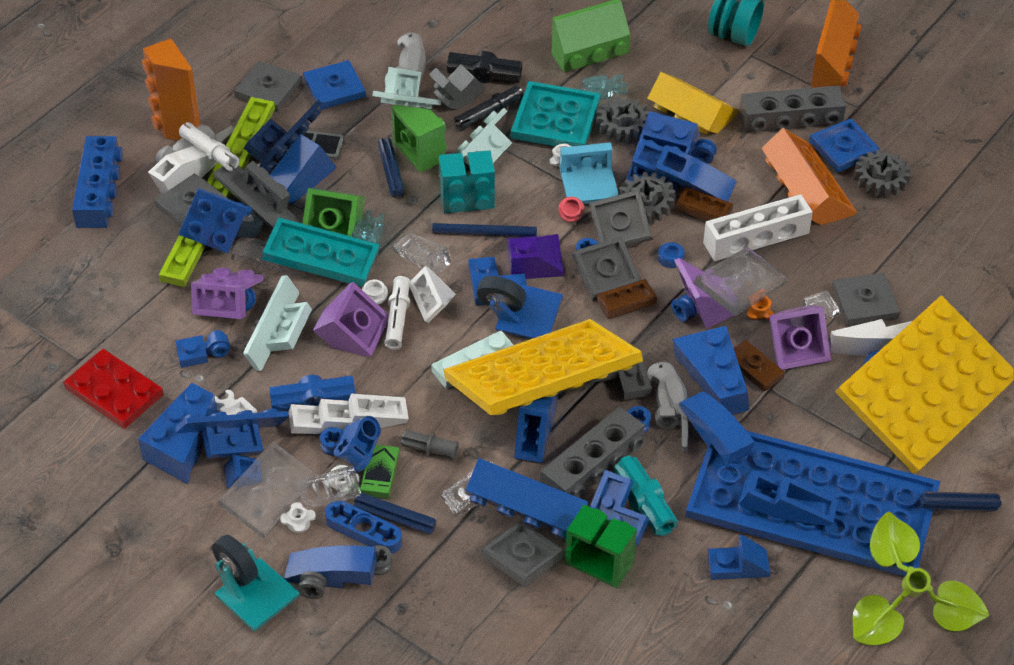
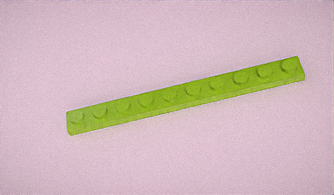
(187, 252)

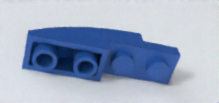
(683, 169)

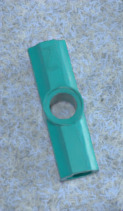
(647, 496)

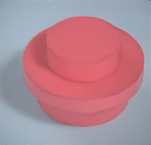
(571, 209)

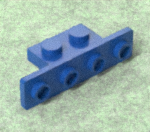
(232, 434)

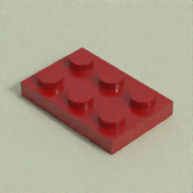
(113, 388)

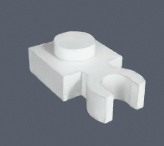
(233, 406)

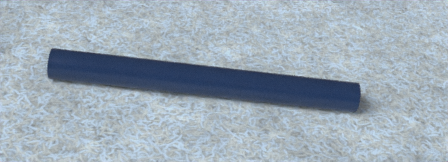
(474, 229)

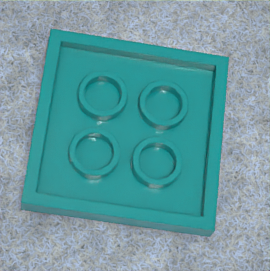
(555, 115)

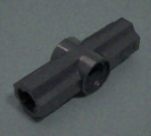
(486, 66)

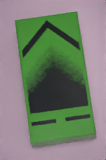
(380, 472)

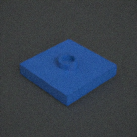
(334, 84)
(843, 144)

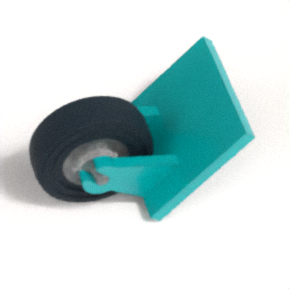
(250, 584)

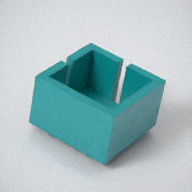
(463, 191)

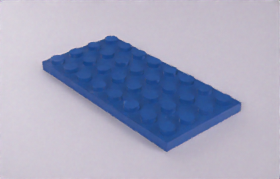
(862, 491)

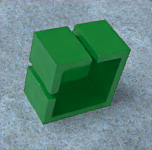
(600, 546)

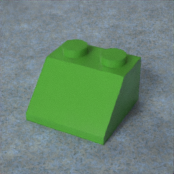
(418, 135)
(333, 210)

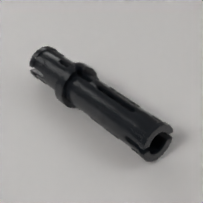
(496, 103)

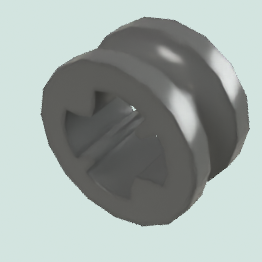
(385, 566)
(312, 585)

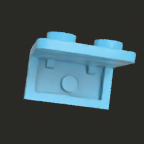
(588, 172)

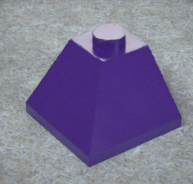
(535, 256)

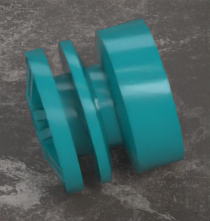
(737, 17)

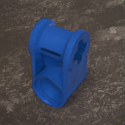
(359, 442)

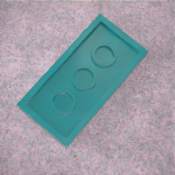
(320, 252)

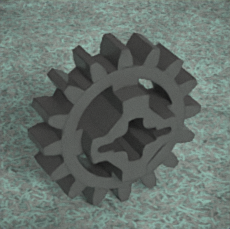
(624, 118)
(882, 173)
(659, 193)

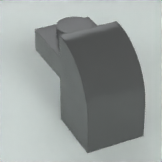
(458, 89)

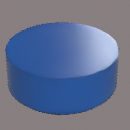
(668, 253)

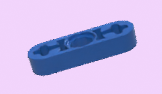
(357, 516)

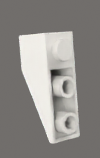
(179, 166)

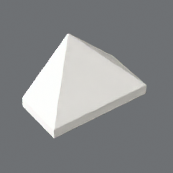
(430, 293)

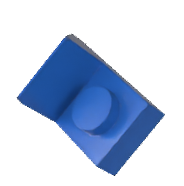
(744, 561)

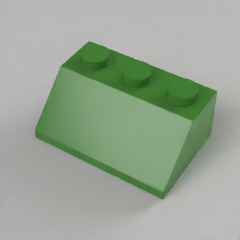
(590, 35)

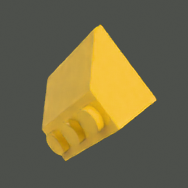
(691, 104)

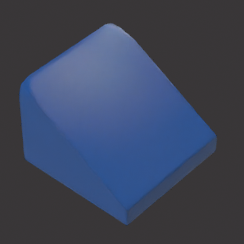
(236, 467)

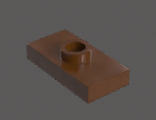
(702, 205)
(626, 298)
(757, 366)

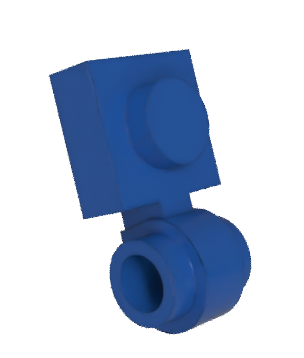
(195, 351)

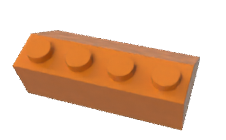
(836, 45)
(171, 88)
(806, 174)

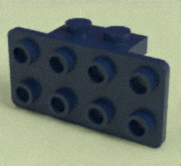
(272, 140)

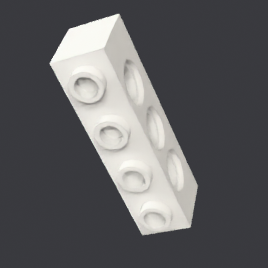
(757, 227)

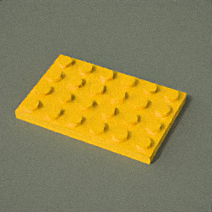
(542, 366)
(927, 384)

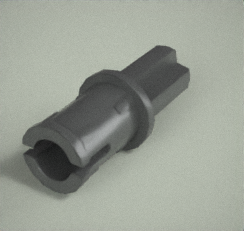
(430, 444)

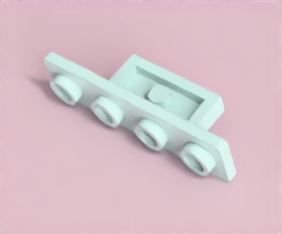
(403, 89)
(486, 139)
(278, 325)

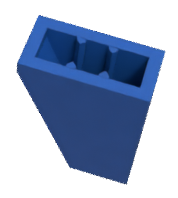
(302, 168)
(534, 428)

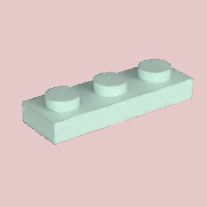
(485, 346)

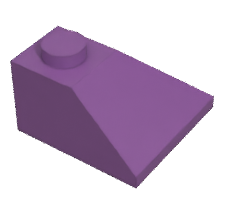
(707, 308)
(352, 322)
(800, 336)

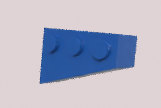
(714, 366)
(175, 451)

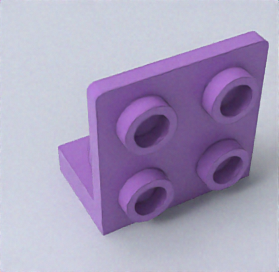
(222, 293)

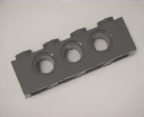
(792, 108)
(594, 453)

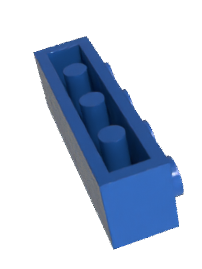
(97, 182)
(524, 497)

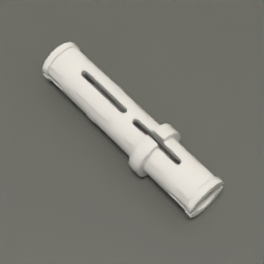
(215, 150)
(398, 304)

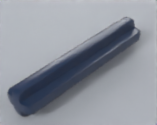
(391, 167)
(960, 500)
(396, 513)

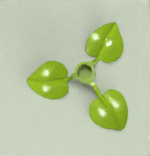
(877, 621)

